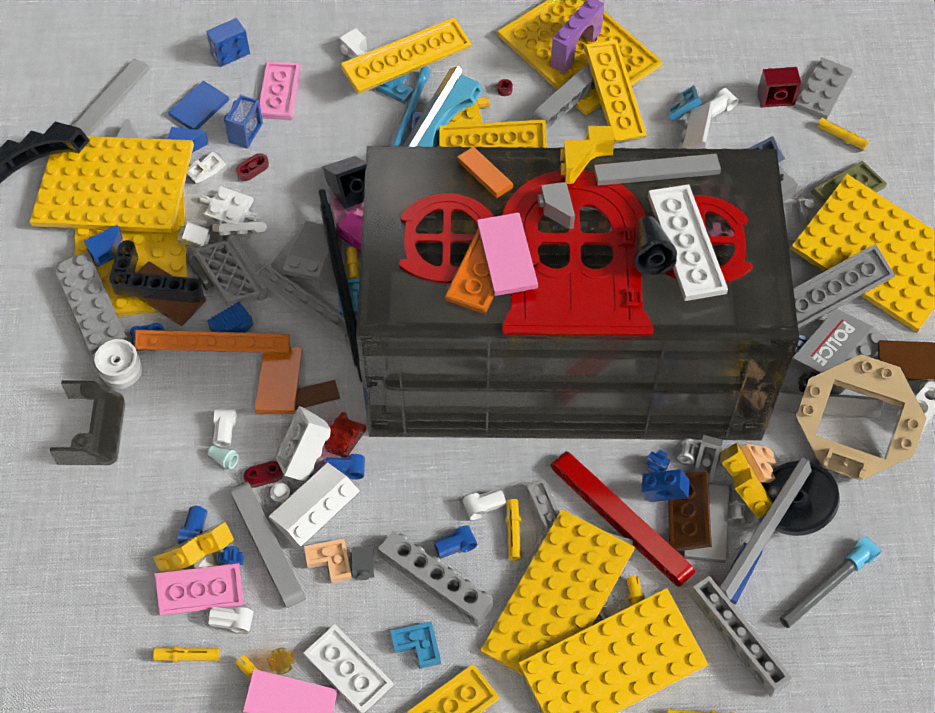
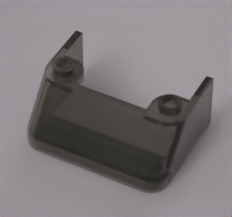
(104, 435)

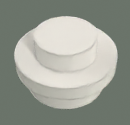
(280, 492)

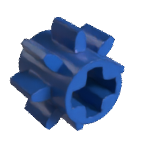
(657, 461)
(230, 555)

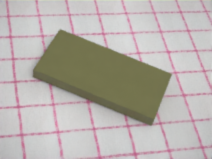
(859, 171)

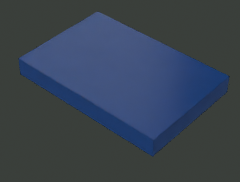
(198, 106)

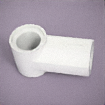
(723, 101)
(224, 422)
(479, 505)
(236, 620)

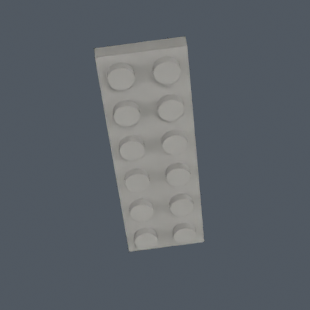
(841, 285)
(89, 301)

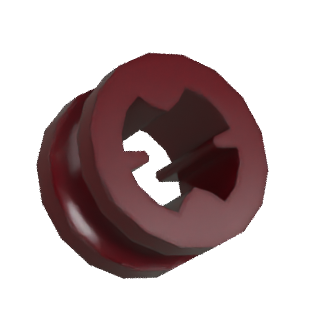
(504, 83)

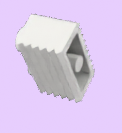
(193, 235)

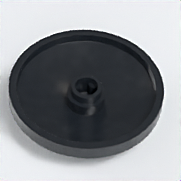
(814, 503)

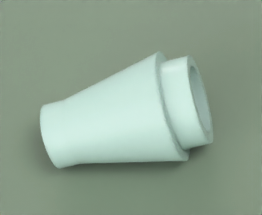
(225, 457)

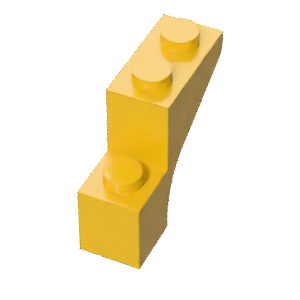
(580, 152)
(745, 480)
(194, 549)

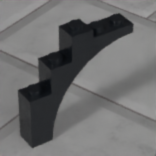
(35, 145)

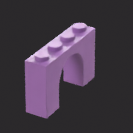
(584, 23)

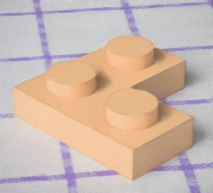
(761, 461)
(331, 553)

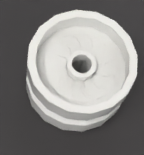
(118, 364)

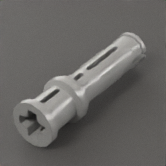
(737, 509)

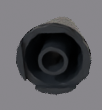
(653, 248)

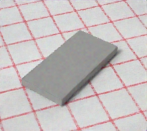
(719, 516)

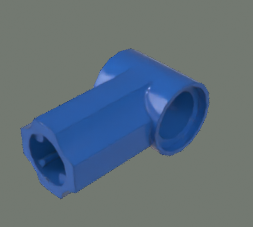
(352, 466)
(193, 524)
(460, 540)

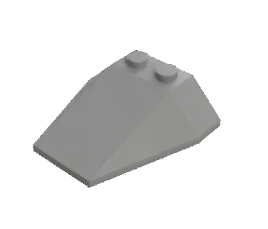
(308, 257)

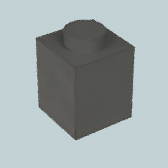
(363, 562)

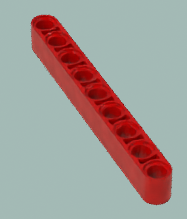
(623, 519)

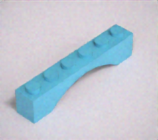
(463, 95)

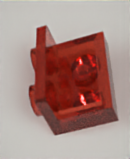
(344, 435)

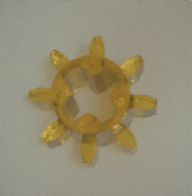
(281, 660)

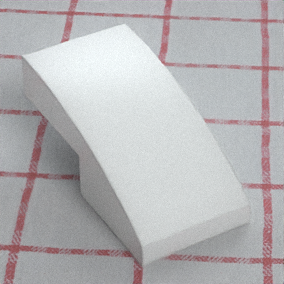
(209, 166)

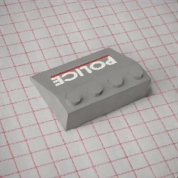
(836, 342)

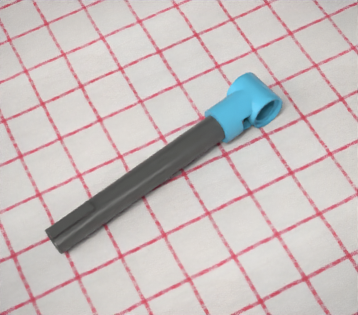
(863, 552)

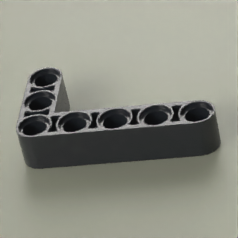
(123, 273)

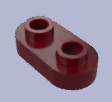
(252, 167)
(264, 475)

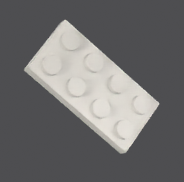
(348, 669)

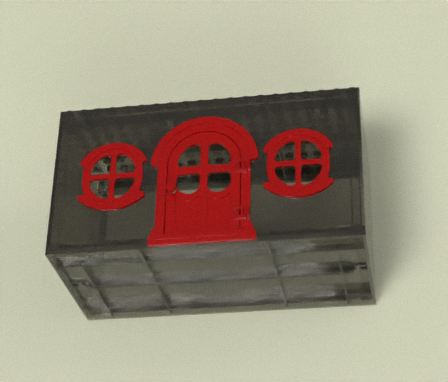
(597, 339)

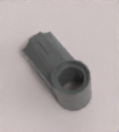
(202, 276)

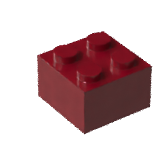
(779, 87)

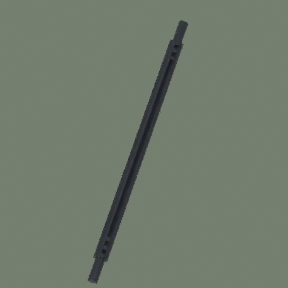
(340, 276)

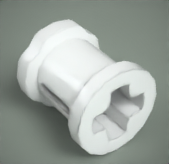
(688, 451)

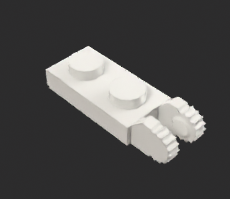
(240, 227)

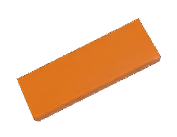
(485, 172)

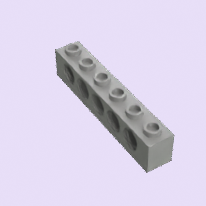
(474, 611)
(740, 636)

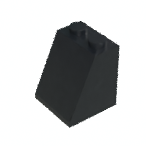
(347, 180)

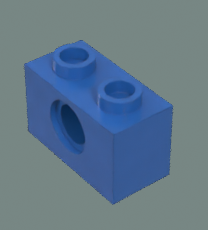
(665, 485)

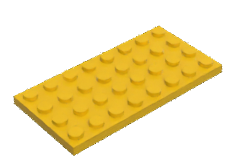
(558, 591)
(615, 660)

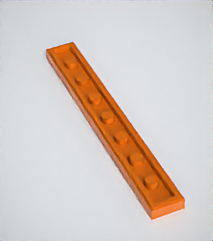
(212, 341)

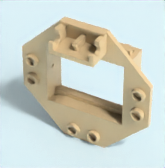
(874, 380)

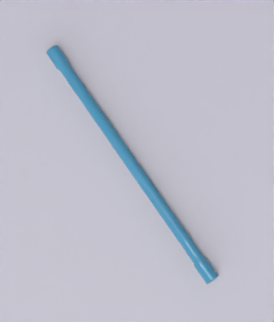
(421, 80)

